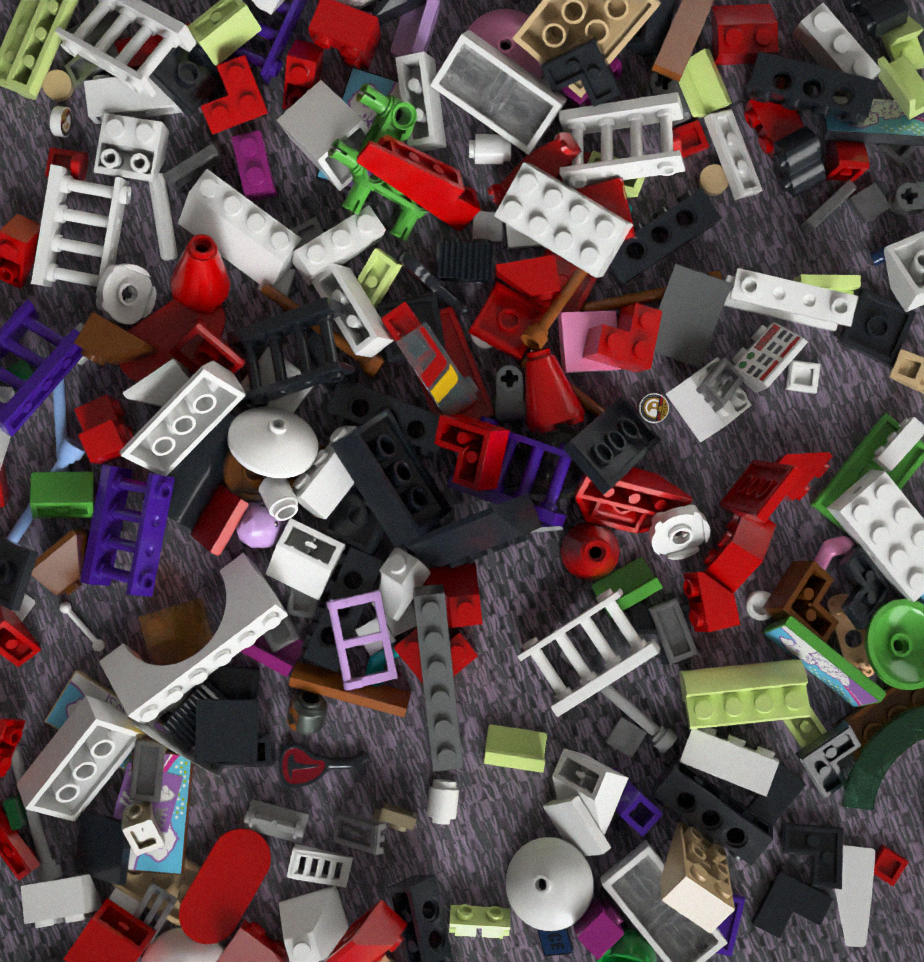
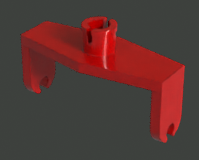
(547, 158)

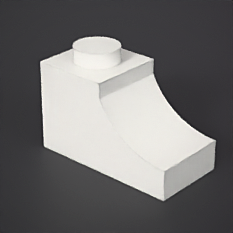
(398, 578)

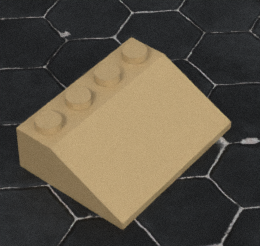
(567, 23)

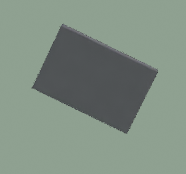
(689, 314)

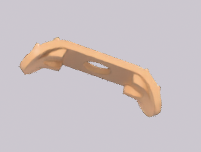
(854, 655)

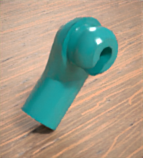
(377, 662)

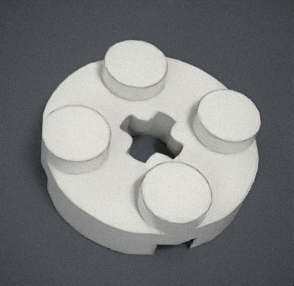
(110, 296)
(685, 519)

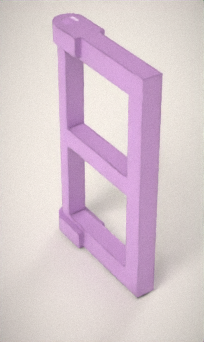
(358, 682)

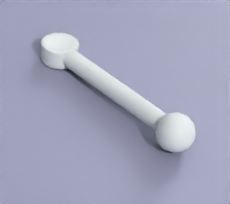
(98, 644)

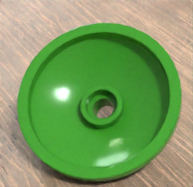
(904, 624)

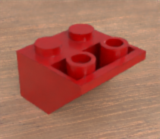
(111, 937)

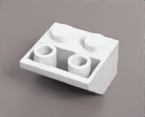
(131, 147)
(699, 413)
(305, 559)
(592, 781)
(52, 900)

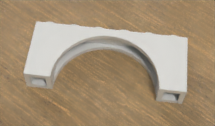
(248, 614)

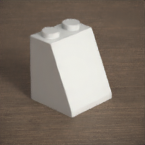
(317, 122)

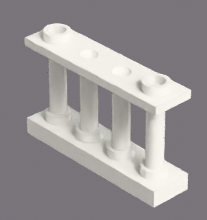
(152, 22)
(619, 115)
(57, 212)
(790, 300)
(590, 681)

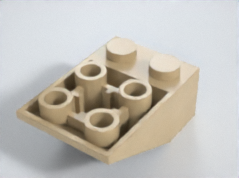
(697, 879)

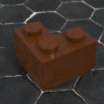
(799, 597)

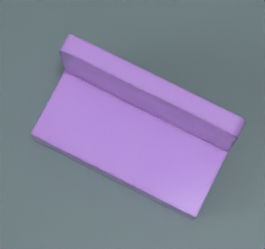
(416, 29)

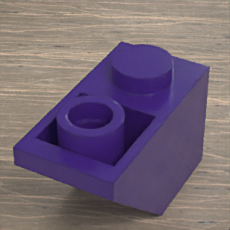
(637, 808)

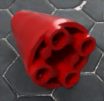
(200, 276)
(548, 394)
(576, 550)

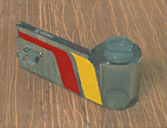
(437, 370)

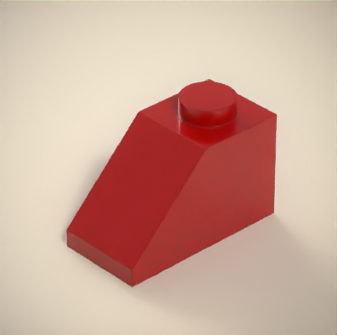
(845, 160)
(532, 277)
(15, 639)

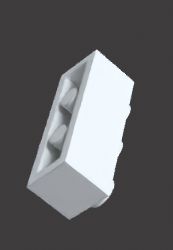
(899, 444)

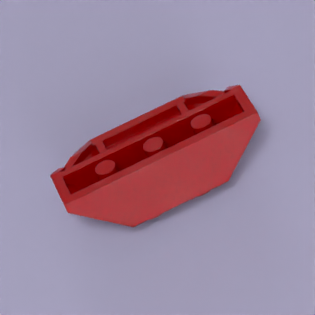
(630, 501)

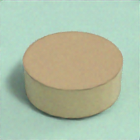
(58, 85)
(713, 180)

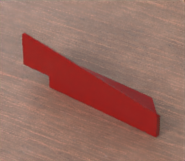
(422, 179)

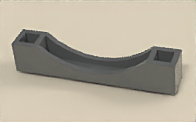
(438, 677)

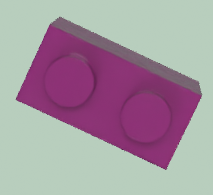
(254, 166)
(599, 927)

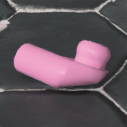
(832, 547)

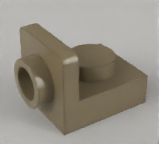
(398, 817)
(141, 828)

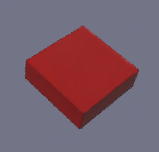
(889, 865)

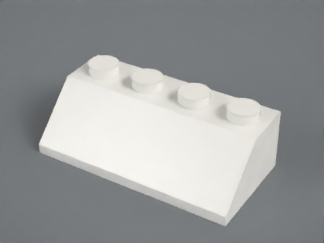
(240, 229)
(185, 419)
(78, 760)

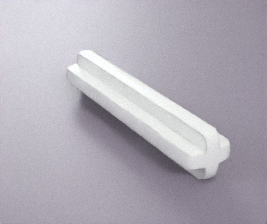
(163, 218)

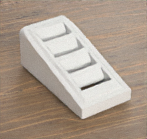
(318, 877)

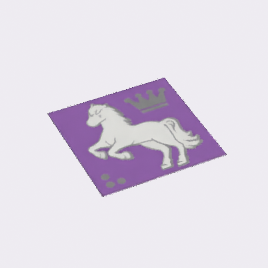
(161, 811)

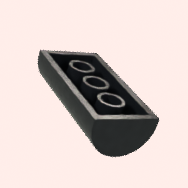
(199, 475)

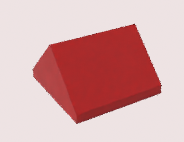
(202, 345)

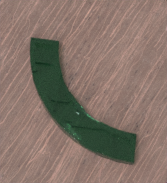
(879, 755)

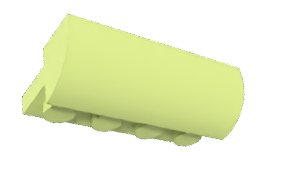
(32, 44)
(745, 693)

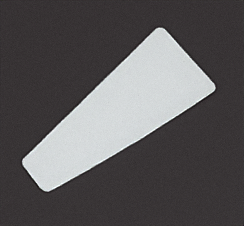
(170, 743)
(856, 893)

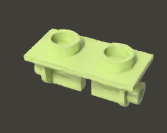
(492, 920)

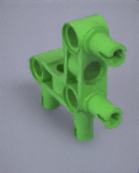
(382, 125)

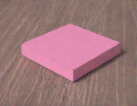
(572, 337)

